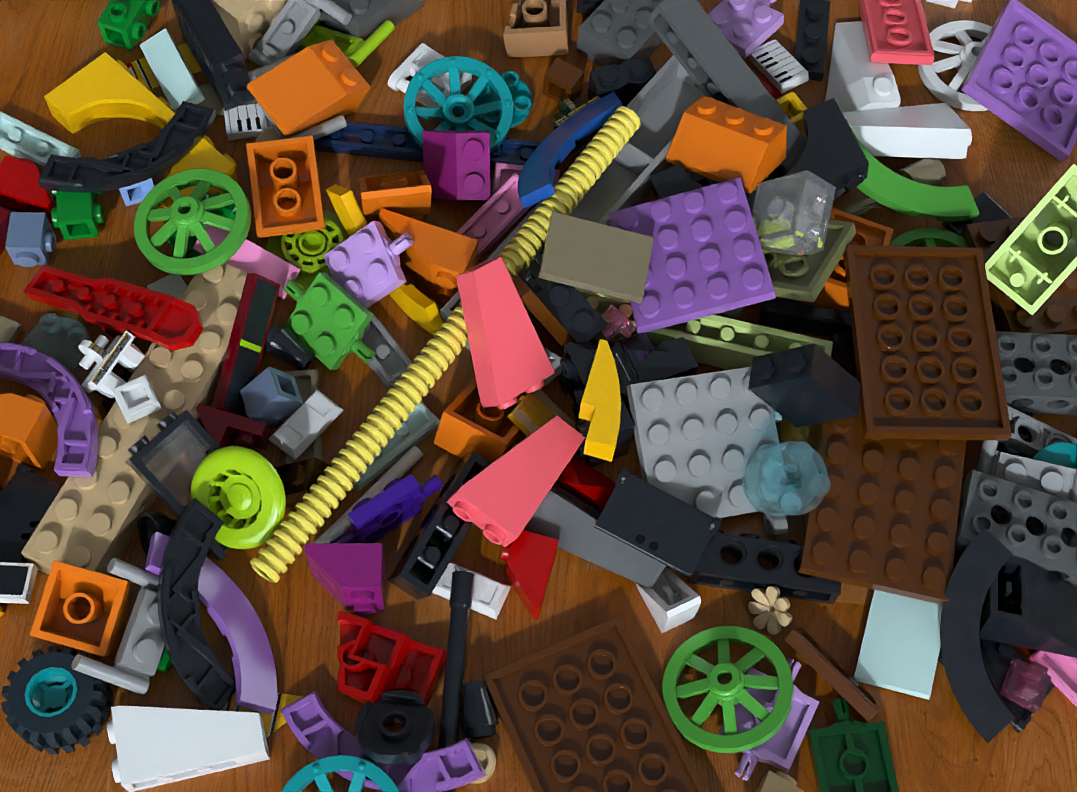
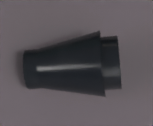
(286, 346)
(478, 712)

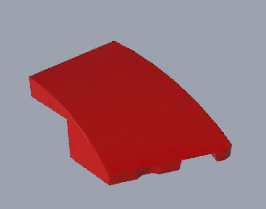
(384, 661)

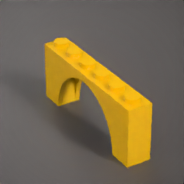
(109, 92)

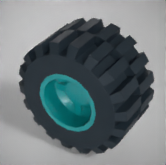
(54, 703)

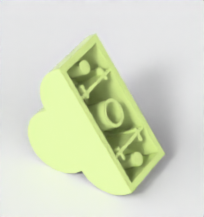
(1040, 248)

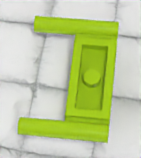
(353, 47)

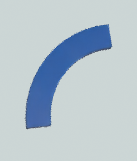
(538, 173)

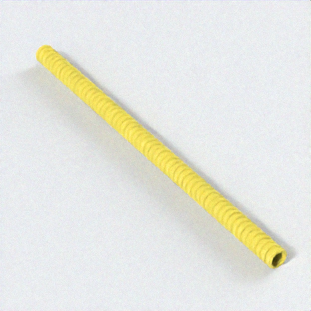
(435, 357)

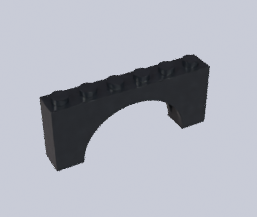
(829, 154)

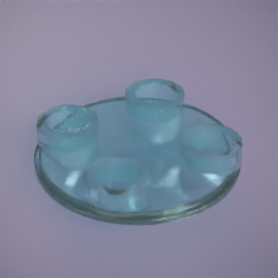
(58, 339)

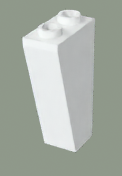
(912, 131)
(180, 744)

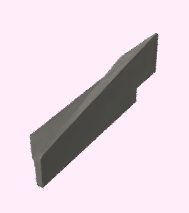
(573, 523)

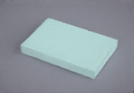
(900, 644)

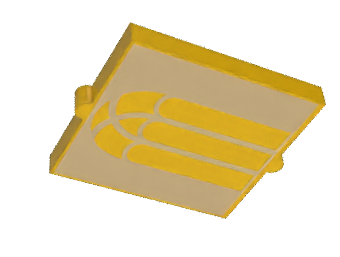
(535, 411)

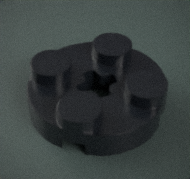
(400, 746)

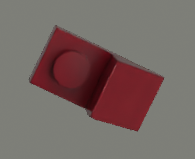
(228, 426)

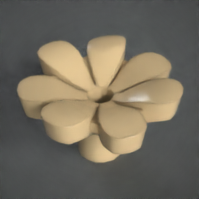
(770, 609)

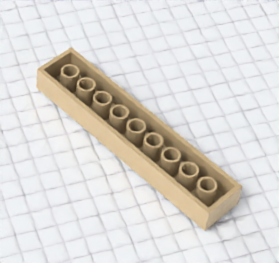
(100, 513)

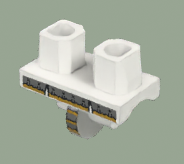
(119, 351)

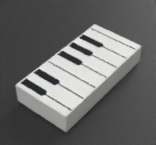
(779, 66)
(245, 121)

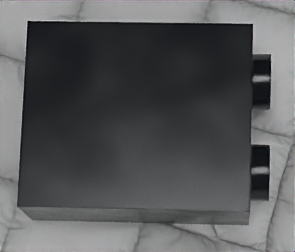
(805, 385)

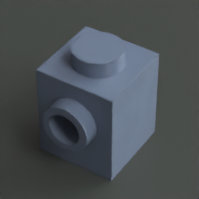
(30, 238)
(271, 397)

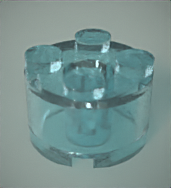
(804, 475)

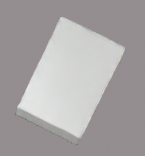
(670, 601)

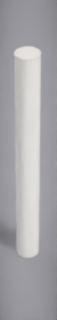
(396, 471)

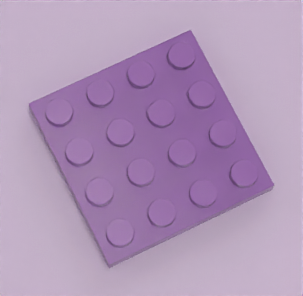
(1029, 78)
(700, 257)

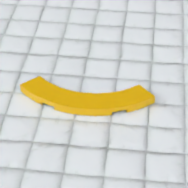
(408, 298)

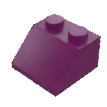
(457, 163)
(350, 573)

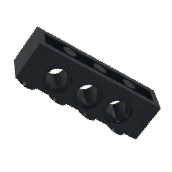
(437, 536)
(749, 575)

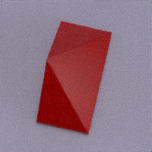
(586, 483)

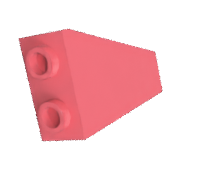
(500, 336)
(515, 485)

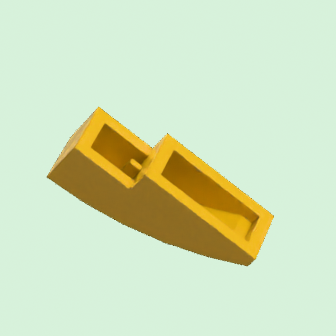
(602, 405)

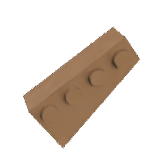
(537, 28)

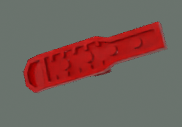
(119, 307)

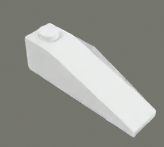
(853, 78)

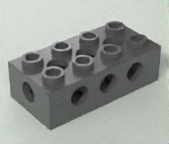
(1039, 372)
(1023, 519)

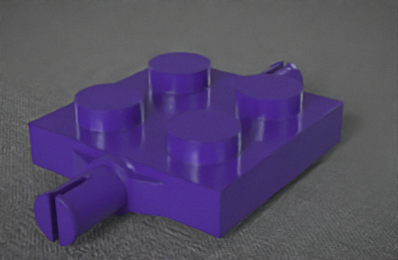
(387, 511)

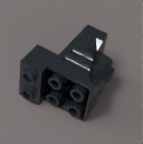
(636, 362)

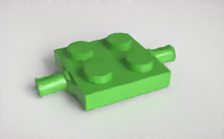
(329, 321)

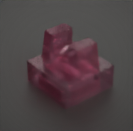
(1026, 684)

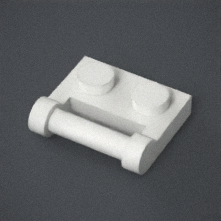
(418, 59)

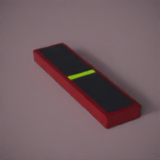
(246, 342)

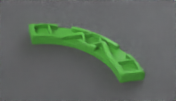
(914, 197)

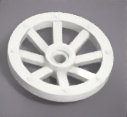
(963, 61)

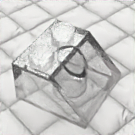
(793, 213)

